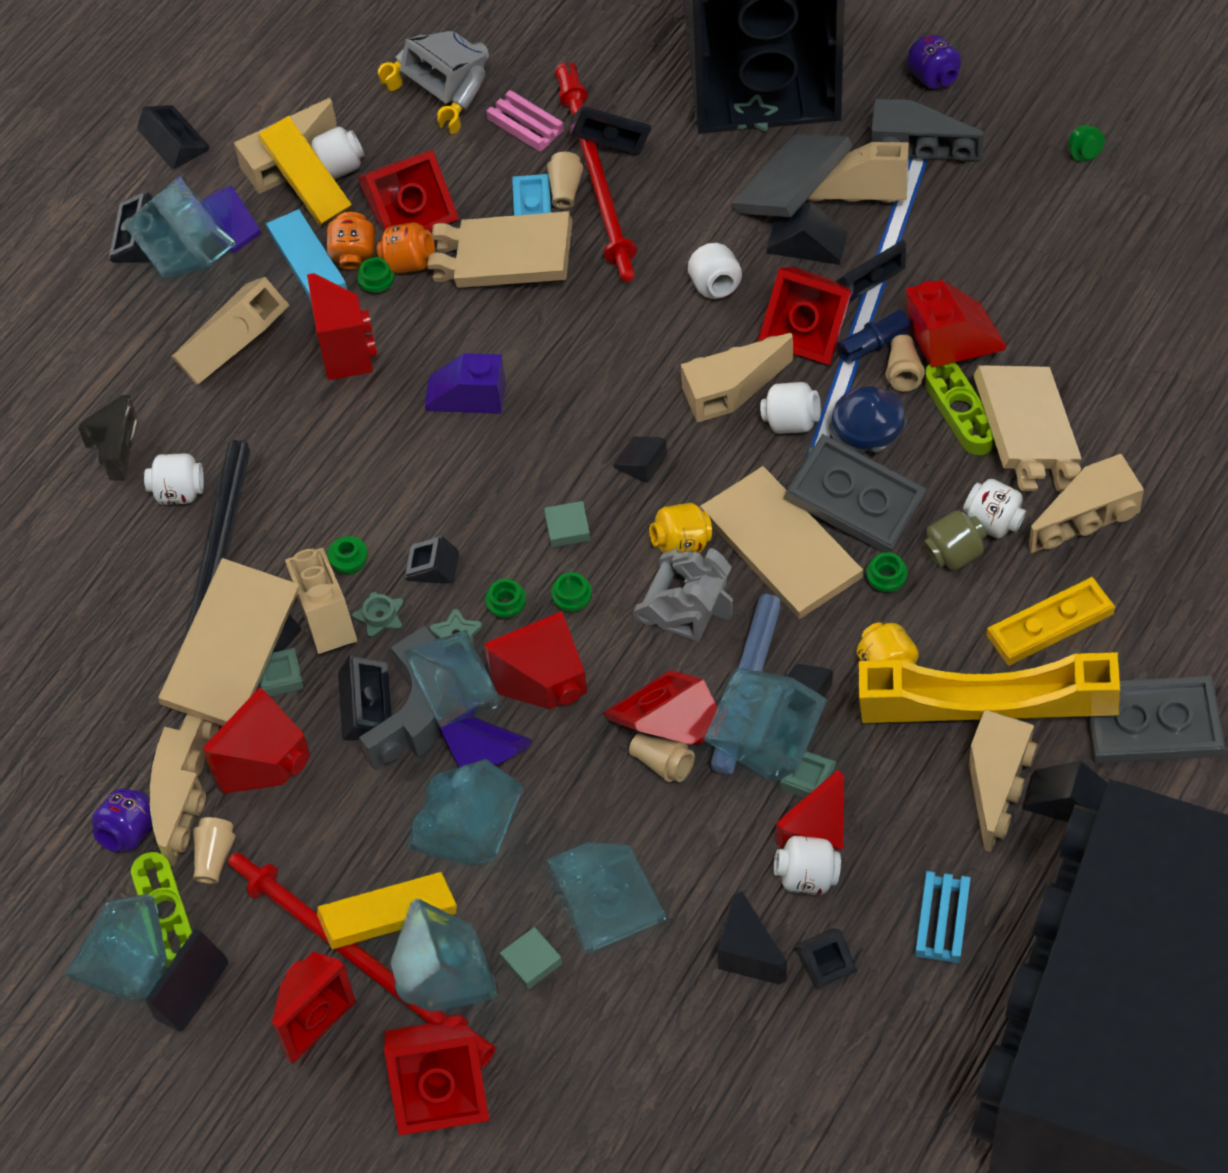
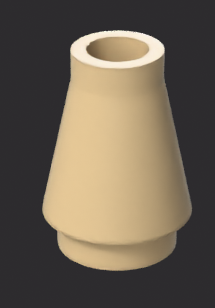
(564, 178)
(904, 364)
(666, 757)
(211, 848)

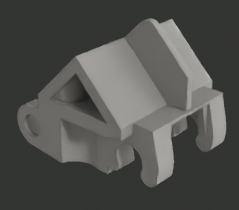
(690, 608)

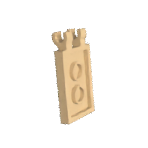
(503, 250)
(1029, 423)

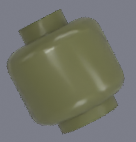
(955, 540)

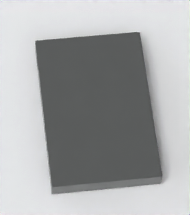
(792, 175)
(855, 494)
(1160, 722)

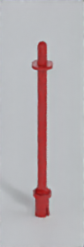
(620, 249)
(264, 881)

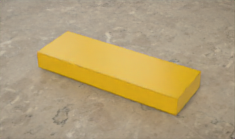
(304, 171)
(1050, 621)
(381, 910)

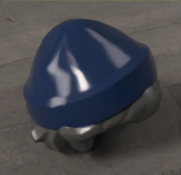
(867, 419)

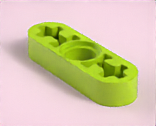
(960, 421)
(168, 892)

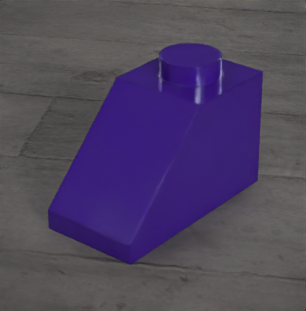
(468, 385)

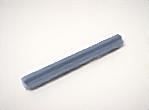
(753, 659)

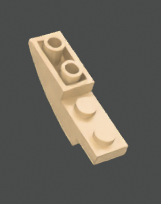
(175, 784)

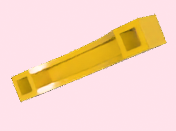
(1066, 688)

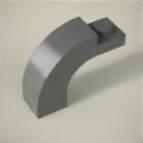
(413, 724)

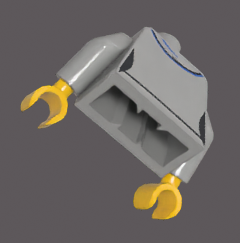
(443, 66)

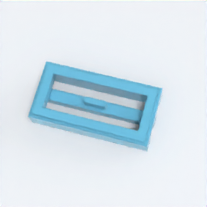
(947, 885)

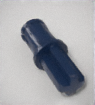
(873, 336)

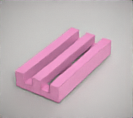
(529, 117)

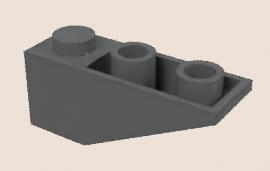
(927, 131)

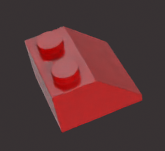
(949, 324)
(341, 329)

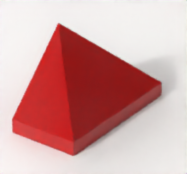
(817, 815)

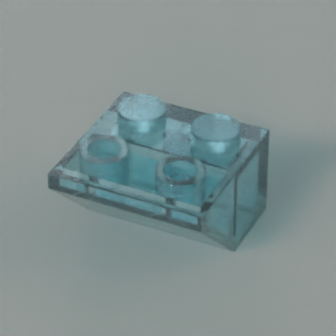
(179, 231)
(765, 722)
(466, 813)

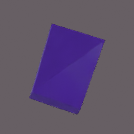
(233, 216)
(480, 740)

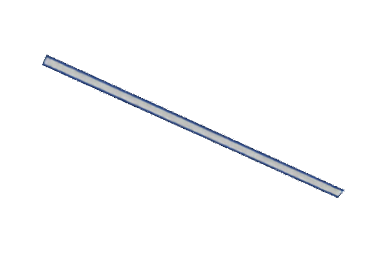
(870, 300)

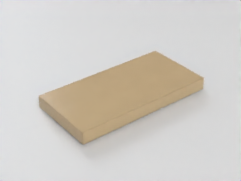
(781, 543)
(229, 642)

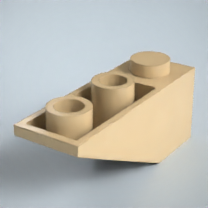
(257, 162)
(868, 173)
(230, 329)
(728, 379)
(1092, 500)
(321, 600)
(995, 767)

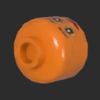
(350, 240)
(406, 247)

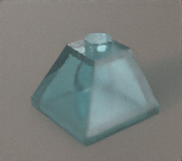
(453, 678)
(604, 893)
(122, 949)
(440, 961)

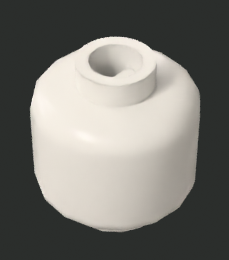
(338, 151)
(714, 271)
(791, 408)

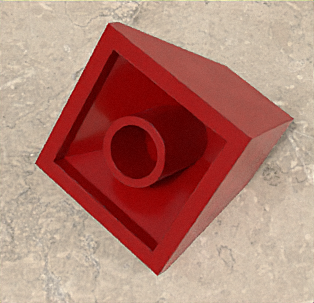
(409, 193)
(809, 309)
(537, 664)
(668, 707)
(256, 747)
(310, 1002)
(434, 1078)

